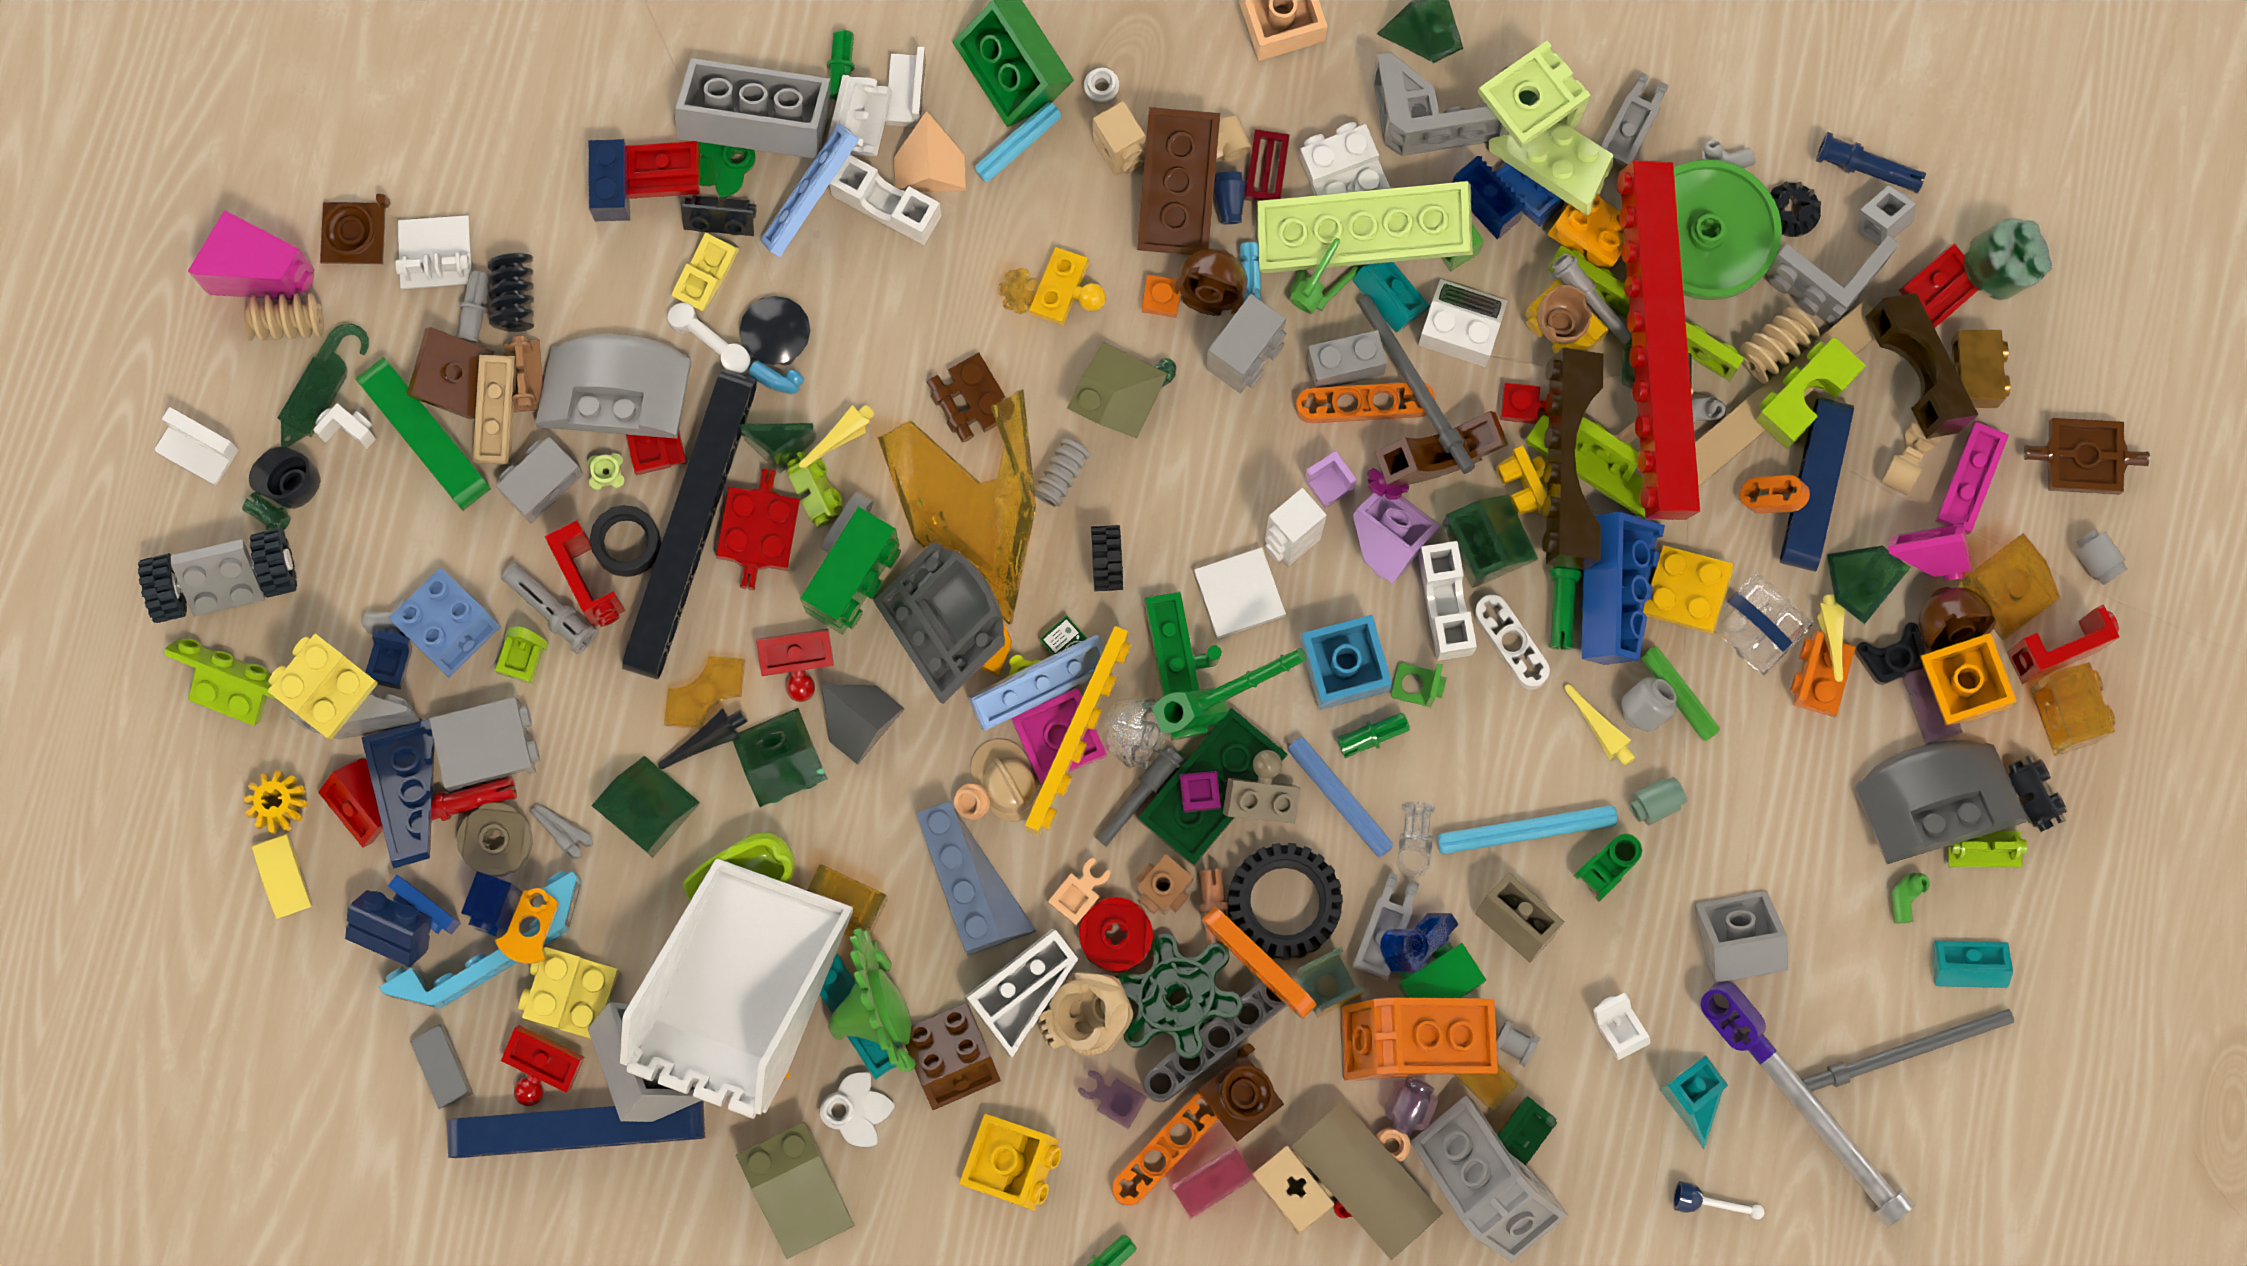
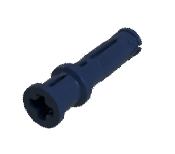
(1853, 158)

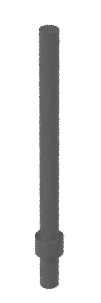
(1449, 438)
(1840, 1073)

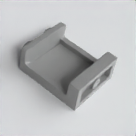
(484, 743)

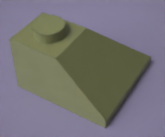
(1117, 390)

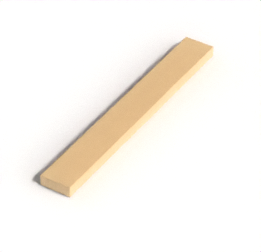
(1739, 426)

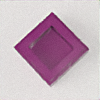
(1200, 791)

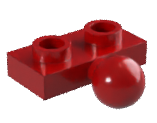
(795, 655)
(543, 1062)

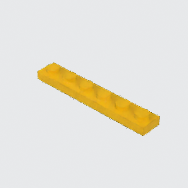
(1073, 747)

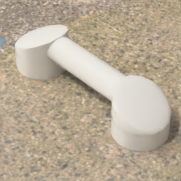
(733, 356)

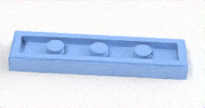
(809, 190)
(1037, 683)

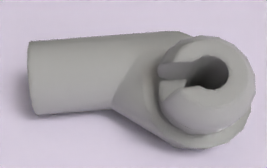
(1714, 151)
(1707, 409)

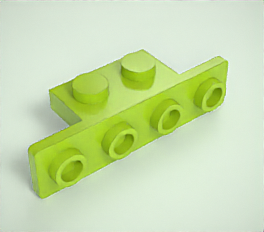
(1601, 462)
(223, 681)

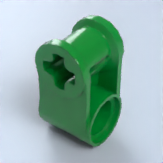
(1605, 869)

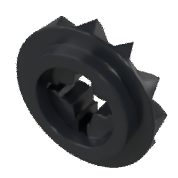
(1807, 216)

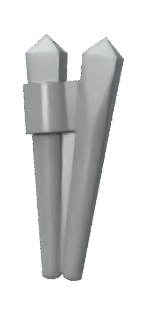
(565, 834)

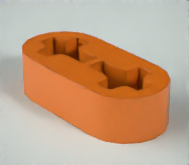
(1774, 487)

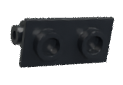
(704, 215)
(2045, 804)

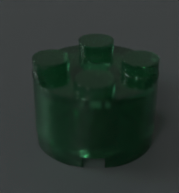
(2008, 258)

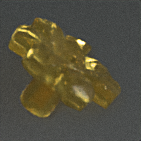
(1017, 290)

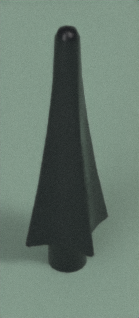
(714, 733)

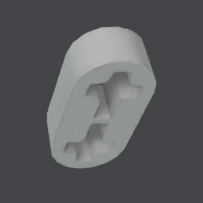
(856, 500)

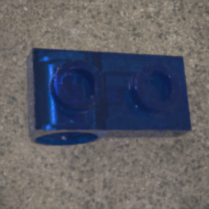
(1410, 948)

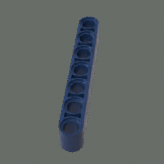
(567, 1131)

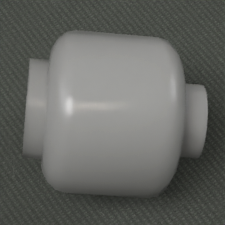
(1649, 704)

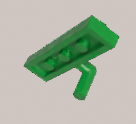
(1174, 652)

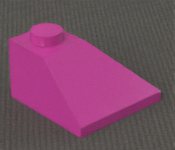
(1935, 551)

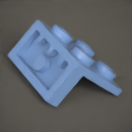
(444, 622)

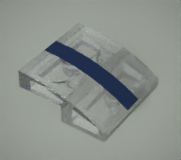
(1761, 623)

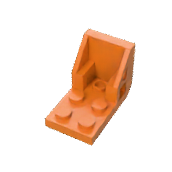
(1418, 1038)

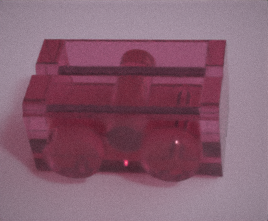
(1212, 1183)

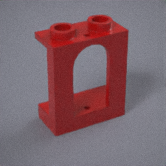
(566, 545)

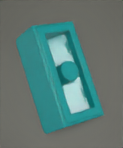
(1391, 293)
(1972, 964)

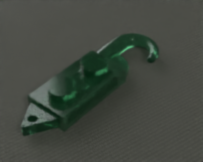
(318, 385)

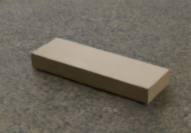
(494, 409)

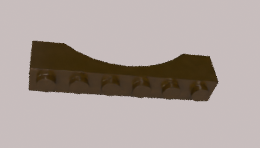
(1571, 528)

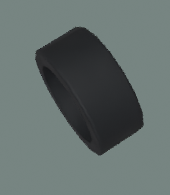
(619, 514)

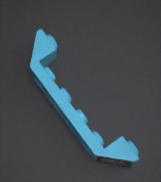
(410, 986)

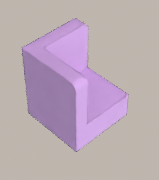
(1330, 479)

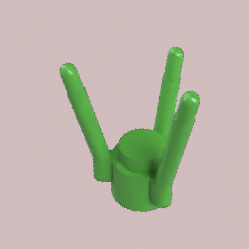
(1308, 294)

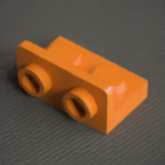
(1815, 685)

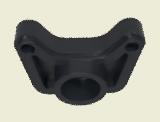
(1894, 660)

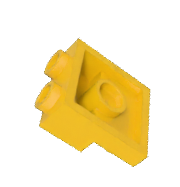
(1011, 1162)

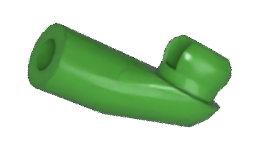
(1905, 893)

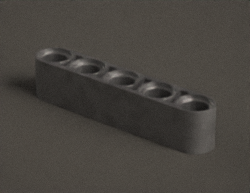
(1210, 1055)

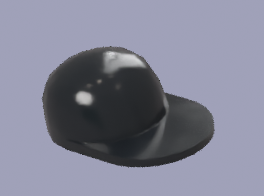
(285, 477)

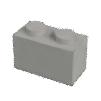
(1346, 360)
(539, 479)

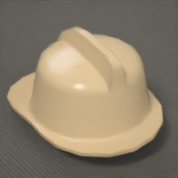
(1007, 778)

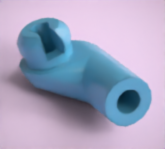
(775, 381)

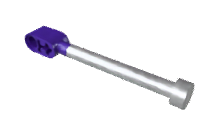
(1890, 1204)

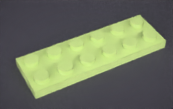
(1370, 227)

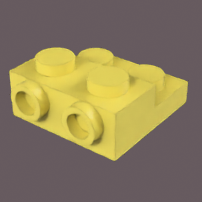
(321, 685)
(567, 992)

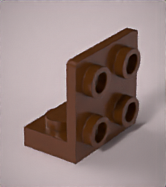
(951, 1056)

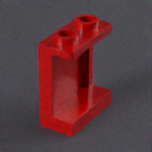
(2033, 660)

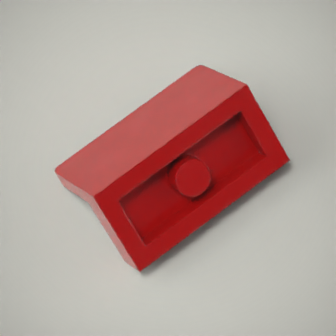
(353, 800)

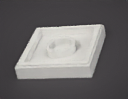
(1239, 593)

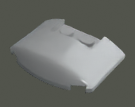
(614, 386)

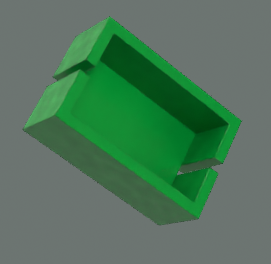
(851, 571)

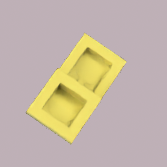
(705, 272)
(281, 876)

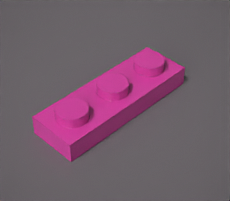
(1972, 476)

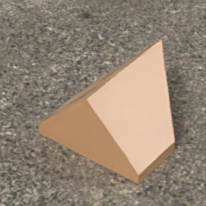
(929, 160)

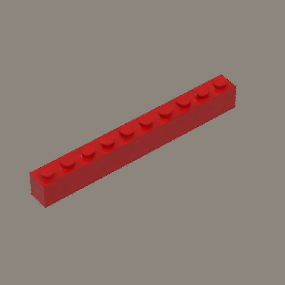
(1658, 341)

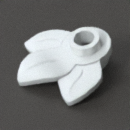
(862, 1107)

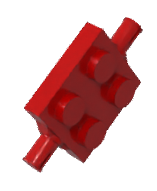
(758, 529)

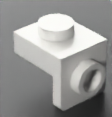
(355, 425)
(1620, 1026)

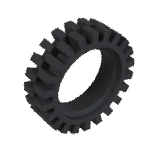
(1316, 870)

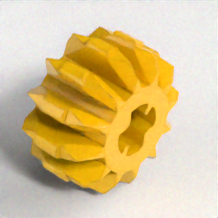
(282, 789)

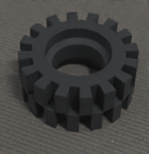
(1107, 558)

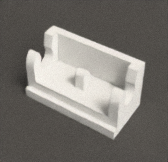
(863, 111)

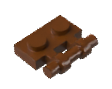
(979, 390)

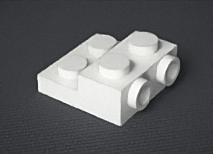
(1343, 162)

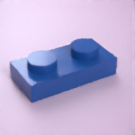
(409, 895)

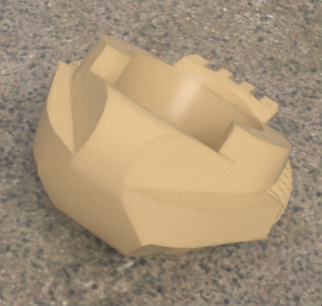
(1087, 1014)

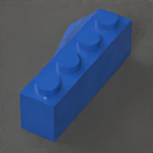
(1618, 589)

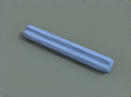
(1340, 797)

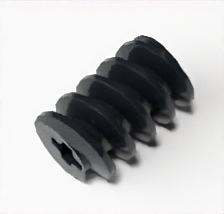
(508, 292)

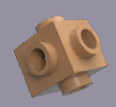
(1167, 873)

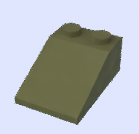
(795, 1190)

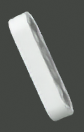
(1533, 659)

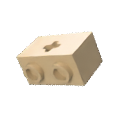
(1119, 139)
(1297, 1211)

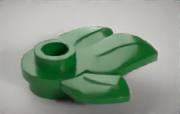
(720, 170)

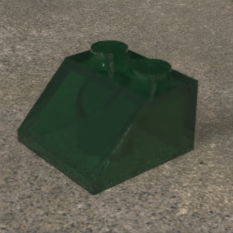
(779, 758)
(645, 805)

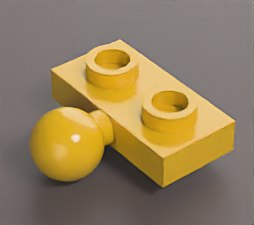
(1062, 286)

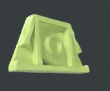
(1560, 162)

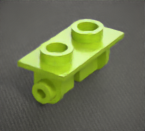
(824, 498)
(1989, 850)

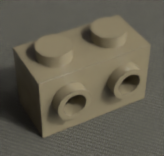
(1519, 917)

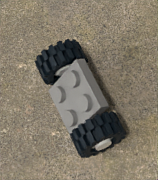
(217, 576)

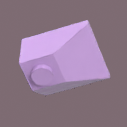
(1391, 534)

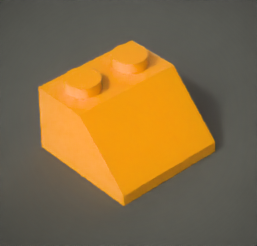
(1969, 680)

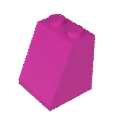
(248, 262)

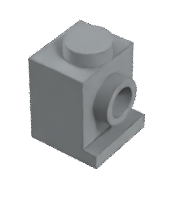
(1886, 215)

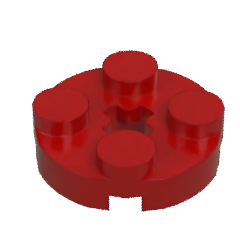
(1101, 919)

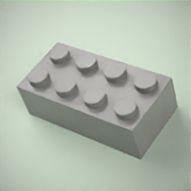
(753, 108)

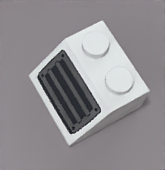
(1463, 323)

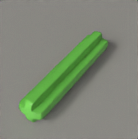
(1686, 699)

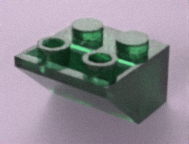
(1489, 539)

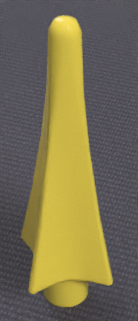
(848, 428)
(1832, 624)
(1611, 739)

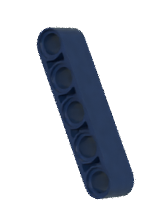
(1820, 472)

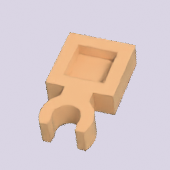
(1076, 896)

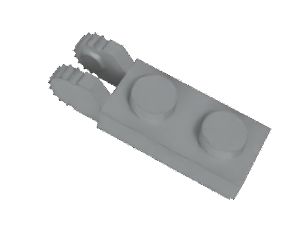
(1632, 123)
(1383, 918)

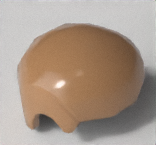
(1564, 314)

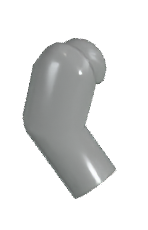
(380, 621)

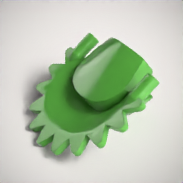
(874, 1005)

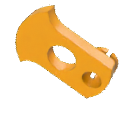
(528, 949)

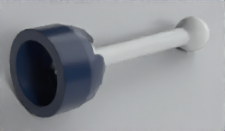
(1690, 1198)

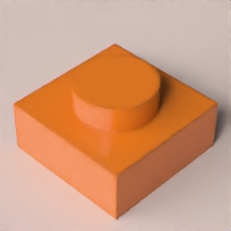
(1160, 296)

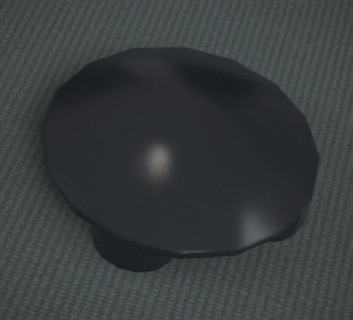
(775, 330)

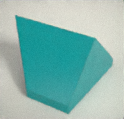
(1696, 1097)

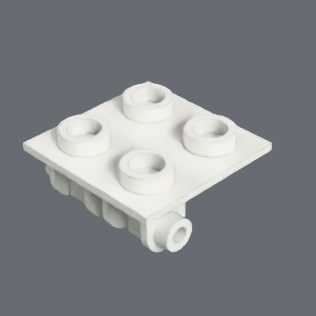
(434, 252)

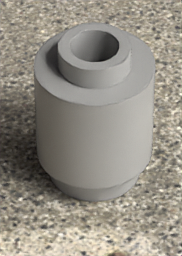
(2100, 556)

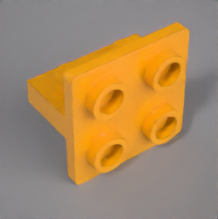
(1593, 235)

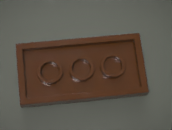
(1178, 181)

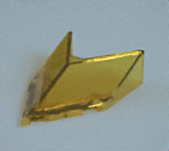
(951, 507)

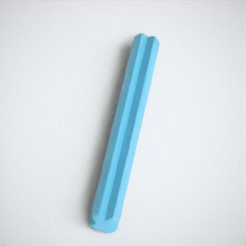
(1527, 829)

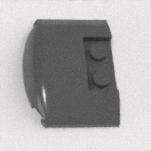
(943, 618)
(1938, 798)

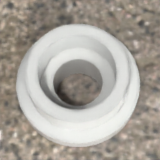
(1101, 75)

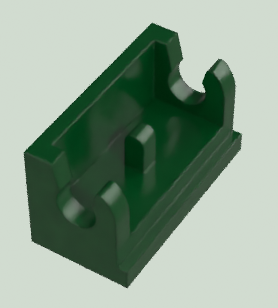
(1526, 1130)

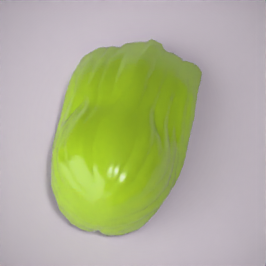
(757, 852)

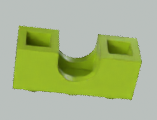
(1830, 369)

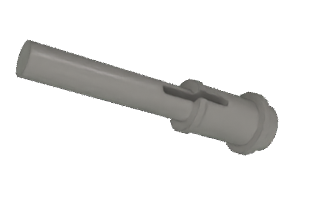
(1572, 274)

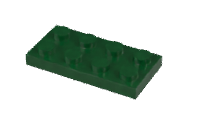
(1231, 753)

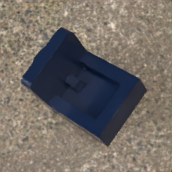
(389, 658)

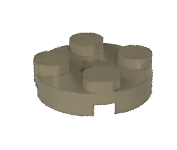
(508, 856)

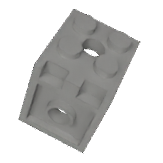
(1819, 292)

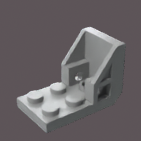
(1412, 115)
(1485, 1183)

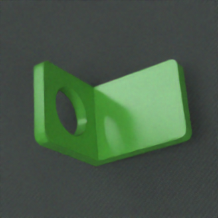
(1432, 684)

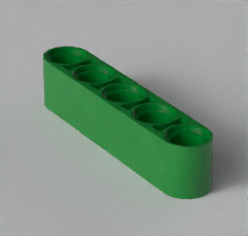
(423, 434)

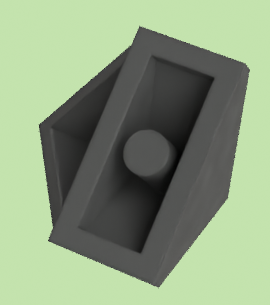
(858, 717)

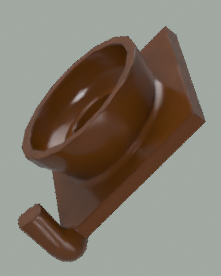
(353, 232)
(1241, 1095)

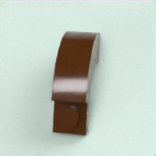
(1424, 458)

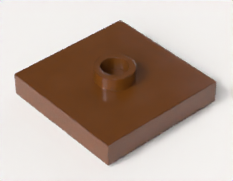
(447, 373)

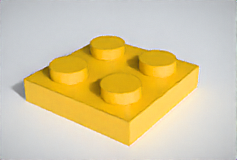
(1688, 589)

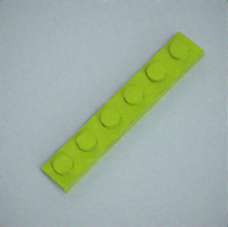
(1705, 350)

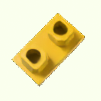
(1520, 467)

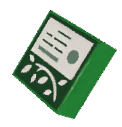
(1062, 636)

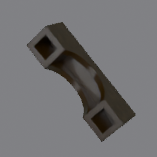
(1905, 328)

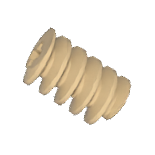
(283, 317)
(1776, 341)

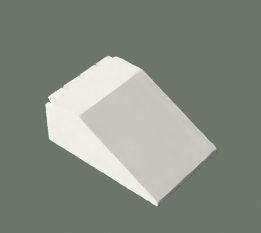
(733, 989)

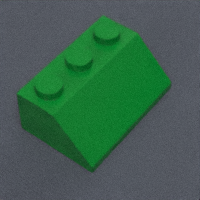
(1012, 60)

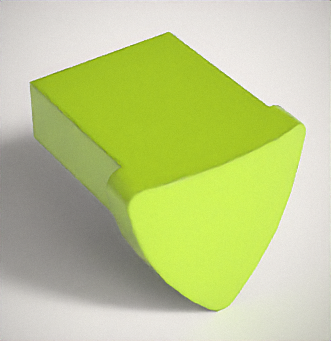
(521, 654)

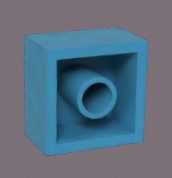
(1346, 662)

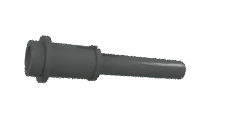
(1151, 781)

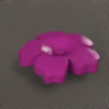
(1378, 485)

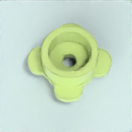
(598, 464)

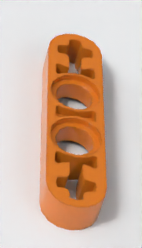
(1364, 395)
(1259, 962)
(1163, 1144)

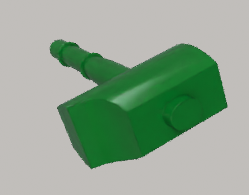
(1207, 706)

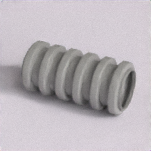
(1061, 472)

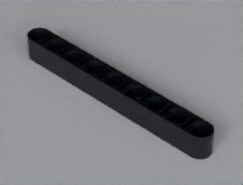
(689, 525)

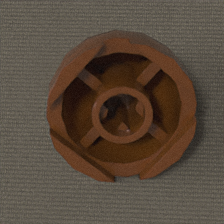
(1212, 282)
(1954, 617)

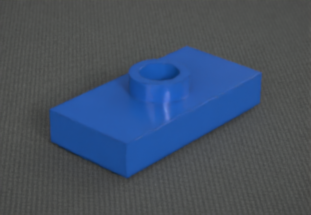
(1539, 202)

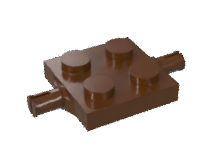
(2086, 456)

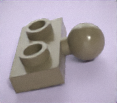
(1262, 798)

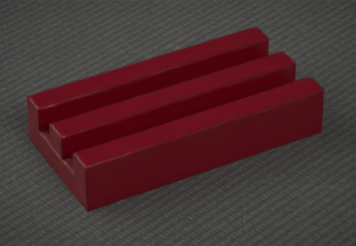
(1263, 195)

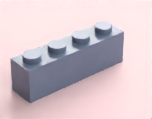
(974, 890)

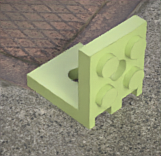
(1551, 80)

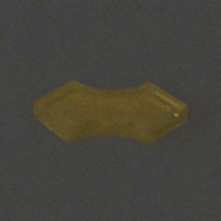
(691, 703)

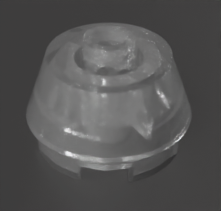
(1132, 732)

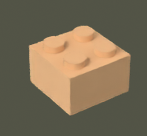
(1283, 25)

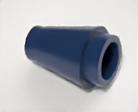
(1229, 196)

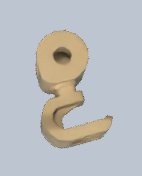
(1904, 468)

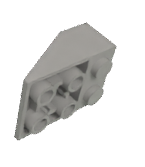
(371, 717)

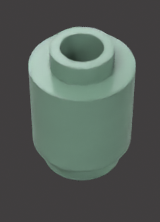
(1657, 800)

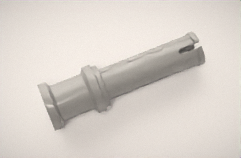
(562, 621)

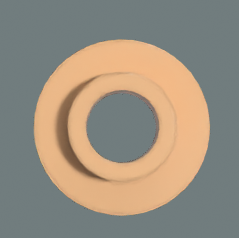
(1402, 1140)

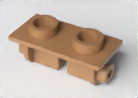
(529, 373)

